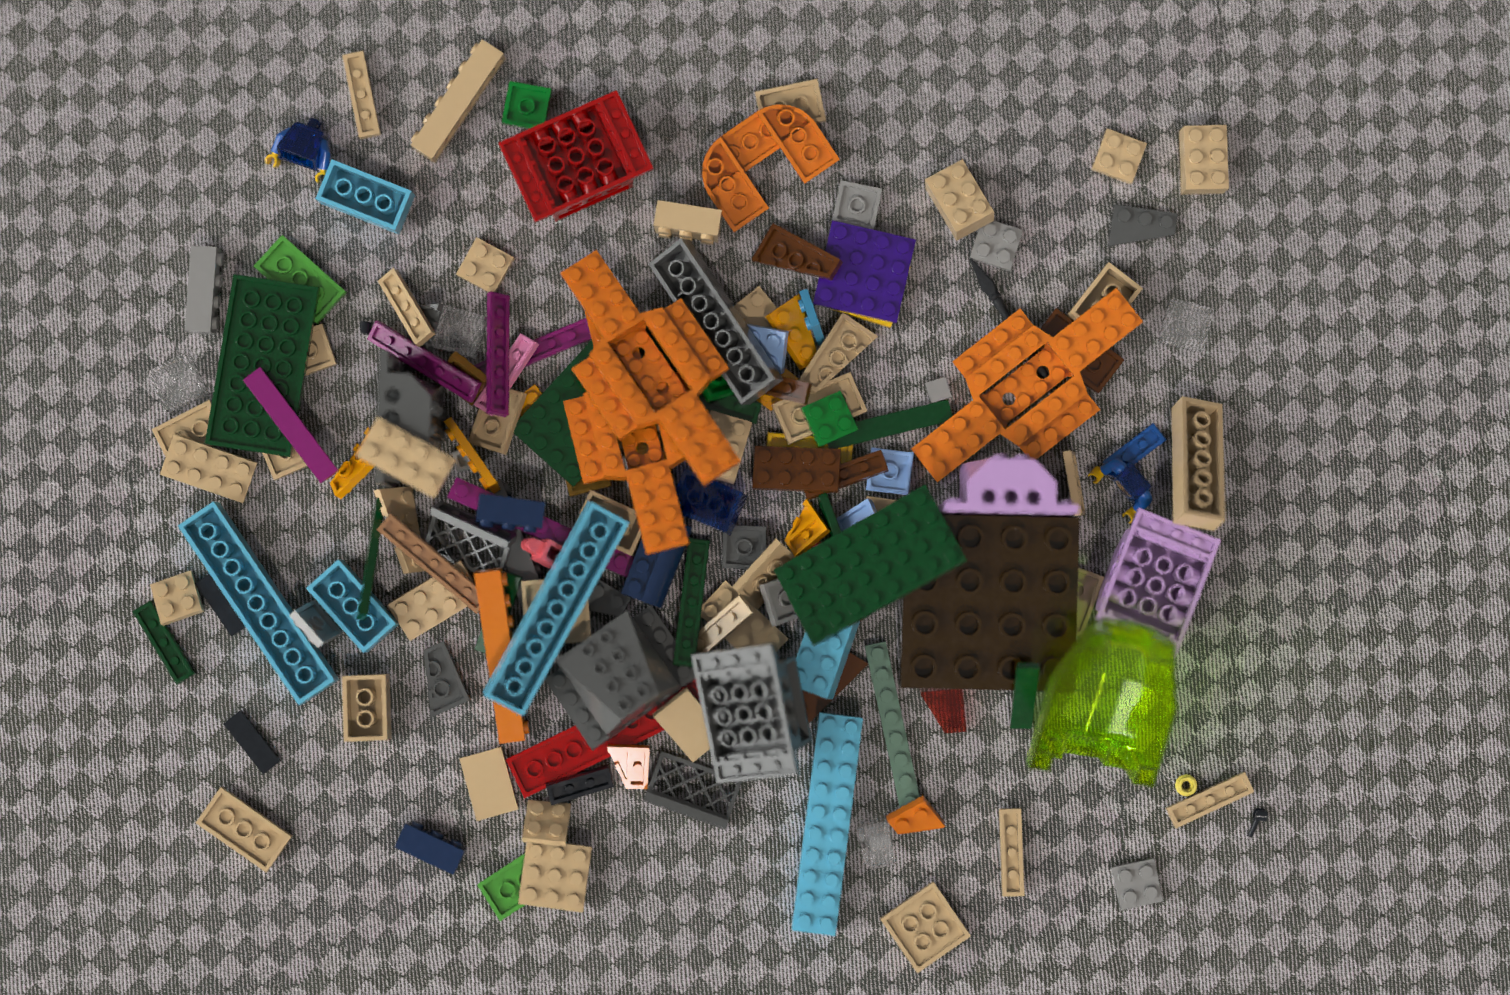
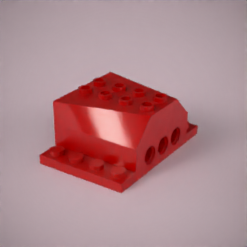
(576, 158)

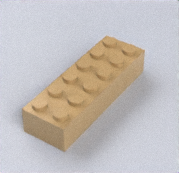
(1198, 464)

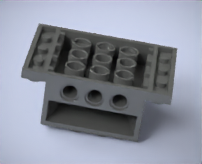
(410, 406)
(618, 675)
(751, 712)

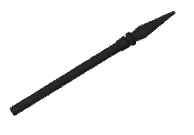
(988, 287)

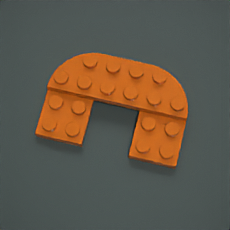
(752, 142)

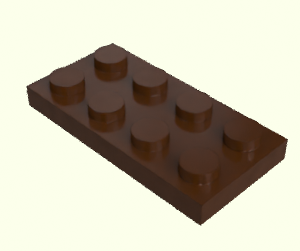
(1097, 372)
(796, 469)

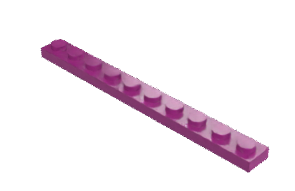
(468, 495)

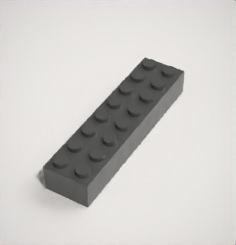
(689, 278)

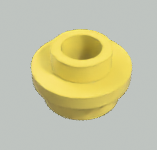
(1192, 785)

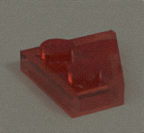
(947, 709)

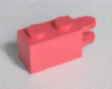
(542, 550)

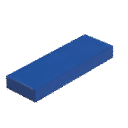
(1139, 446)

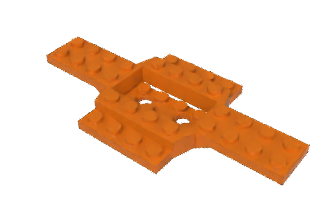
(1000, 353)
(615, 391)
(646, 474)

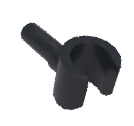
(365, 327)
(1258, 815)

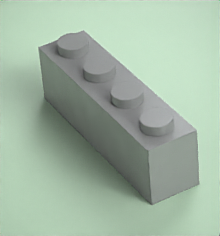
(203, 290)

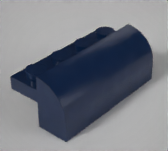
(653, 574)

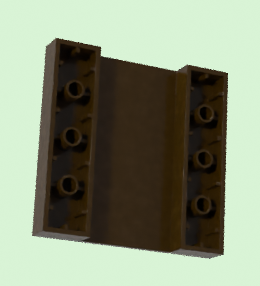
(997, 608)

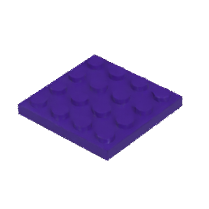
(871, 272)

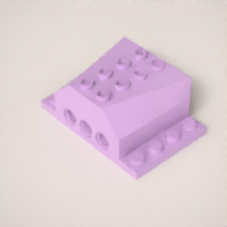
(1007, 488)
(1157, 575)

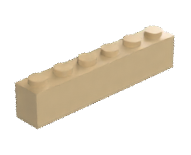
(457, 101)

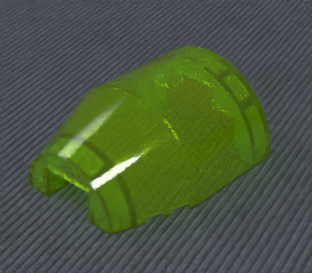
(1110, 701)

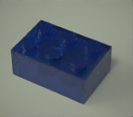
(709, 504)

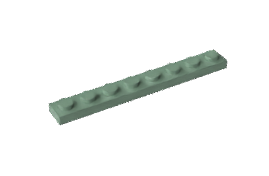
(892, 723)

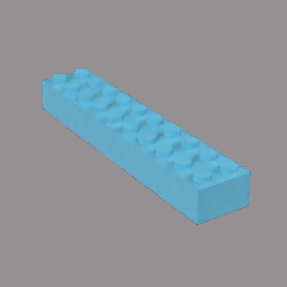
(257, 602)
(555, 608)
(827, 823)

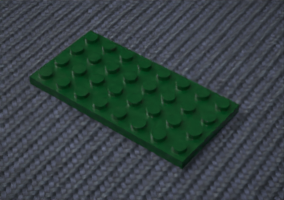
(267, 328)
(545, 423)
(870, 565)

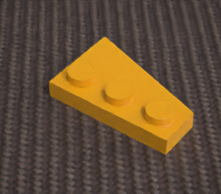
(800, 340)
(350, 473)

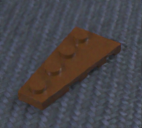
(794, 254)
(815, 703)

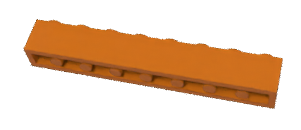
(497, 635)

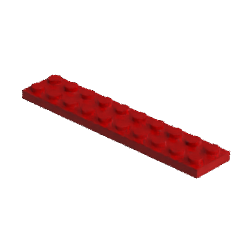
(570, 753)

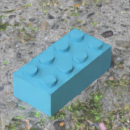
(365, 196)
(339, 594)
(823, 664)

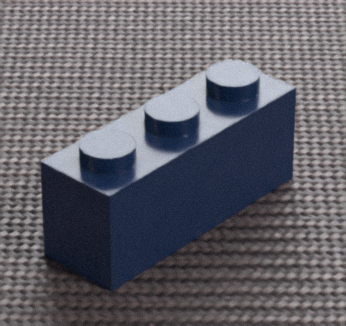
(510, 513)
(431, 847)

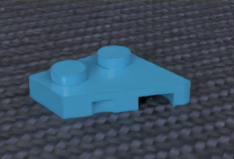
(812, 320)

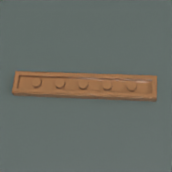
(430, 560)

